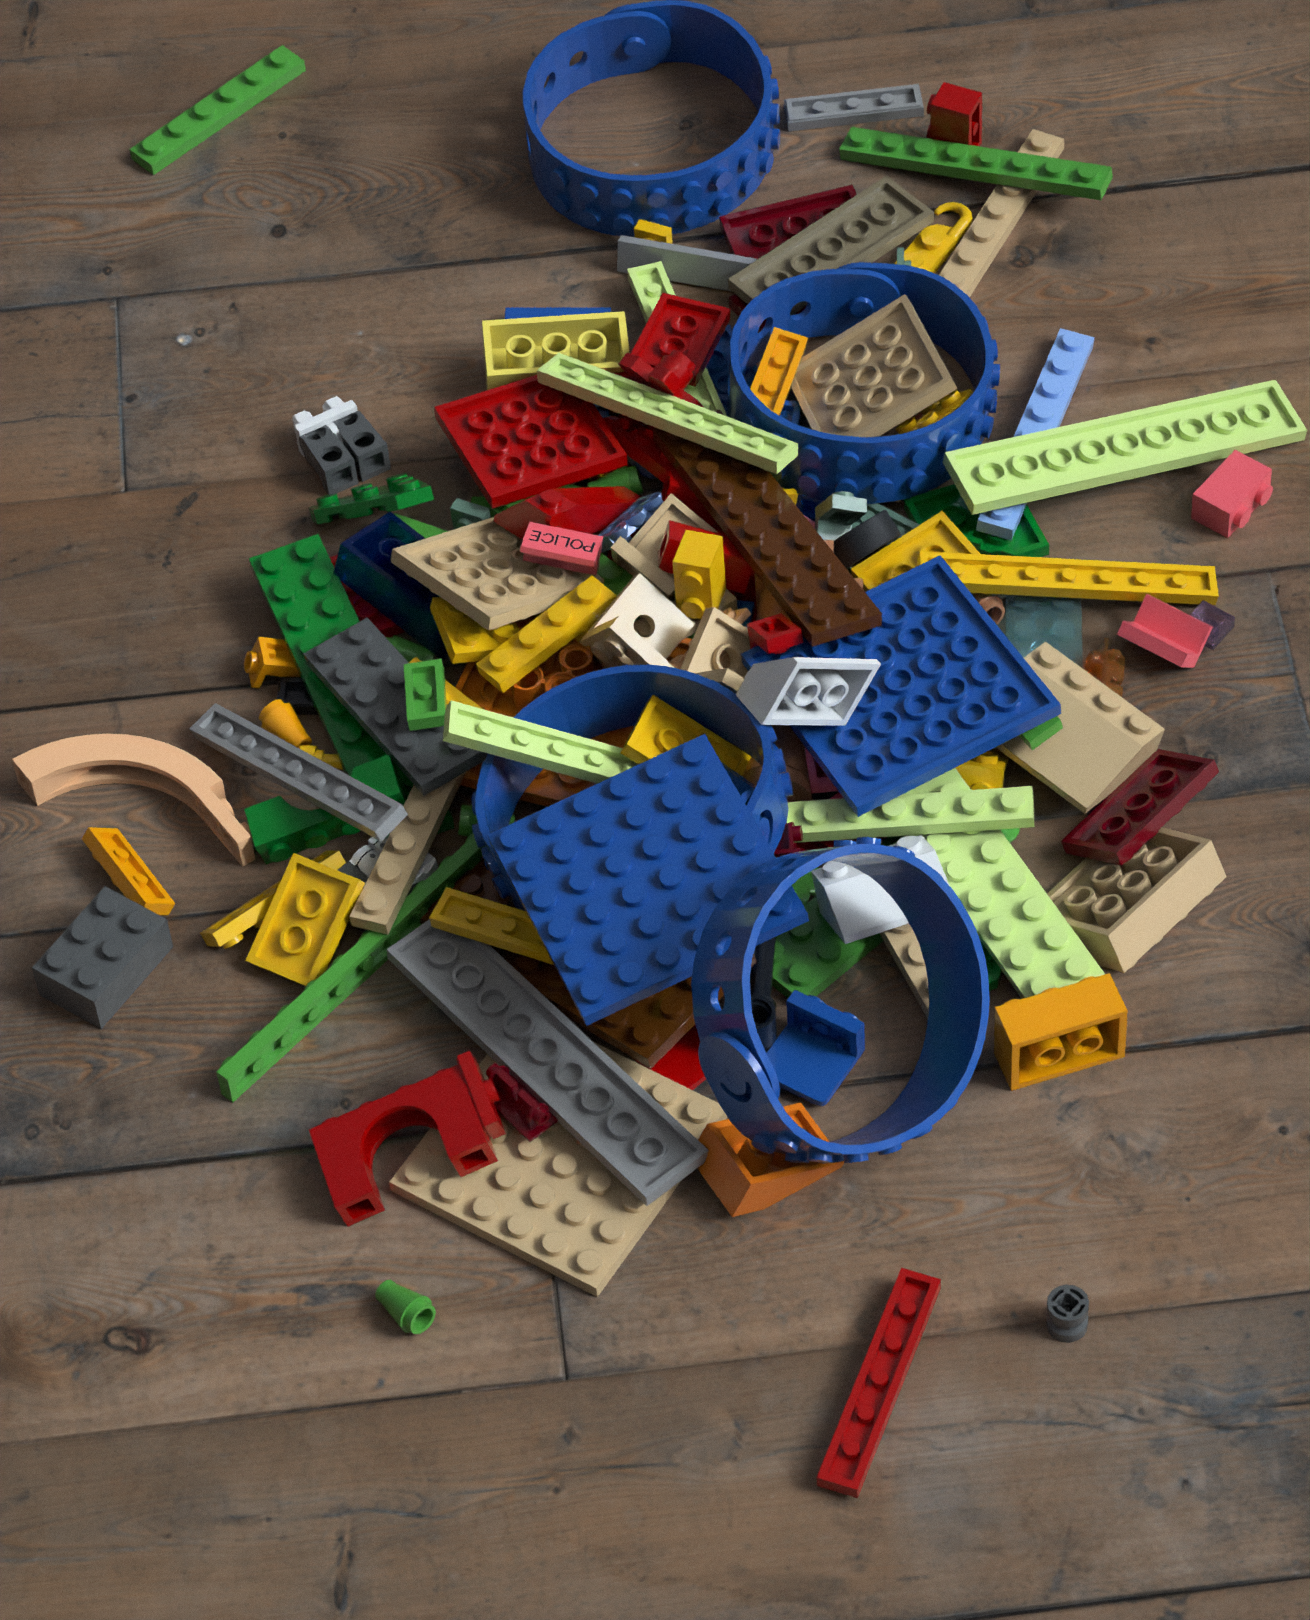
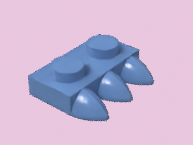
(630, 520)

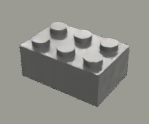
(102, 957)

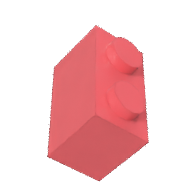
(1232, 494)

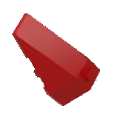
(568, 508)

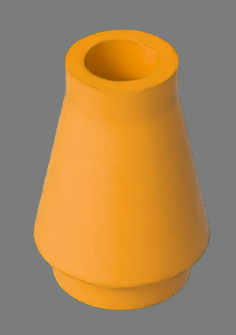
(284, 723)

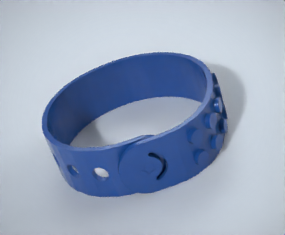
(628, 43)
(836, 300)
(613, 701)
(732, 1049)

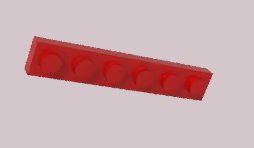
(878, 1383)

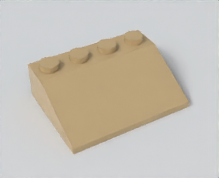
(1099, 739)
(1133, 905)

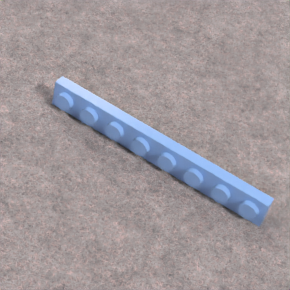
(1044, 412)

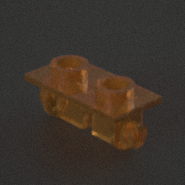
(1106, 666)

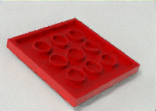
(528, 439)

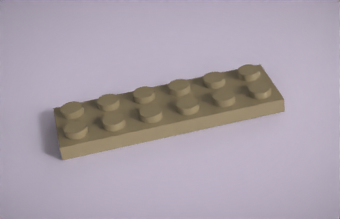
(851, 233)

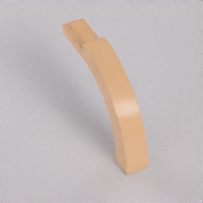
(135, 761)

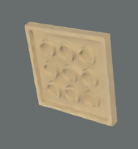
(872, 375)
(485, 574)

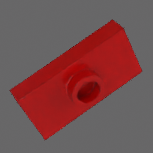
(482, 1093)

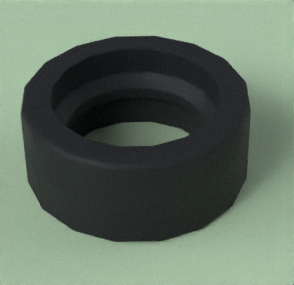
(865, 539)

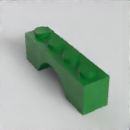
(284, 829)

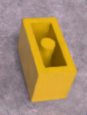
(699, 573)

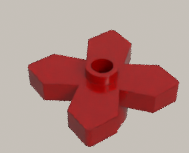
(668, 376)

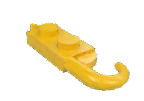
(937, 241)

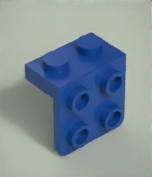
(816, 1048)

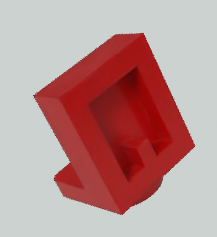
(774, 634)

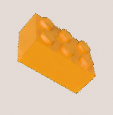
(1060, 1031)

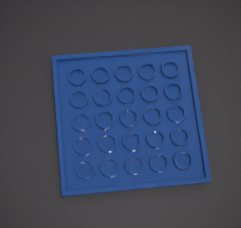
(939, 698)
(633, 874)

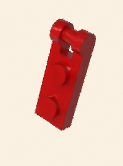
(639, 445)

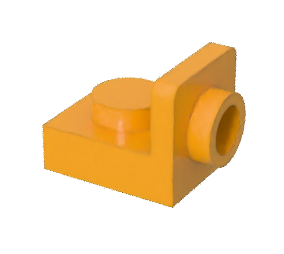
(270, 658)

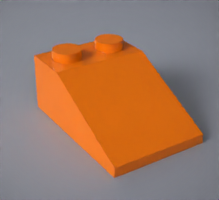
(752, 1179)

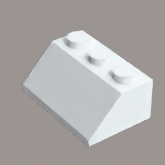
(806, 690)
(856, 902)

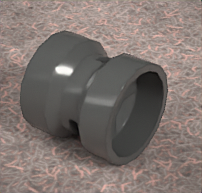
(1067, 1313)

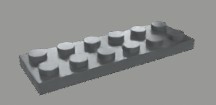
(370, 683)

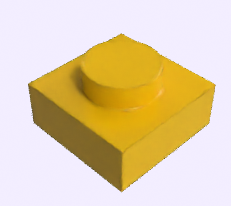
(653, 231)

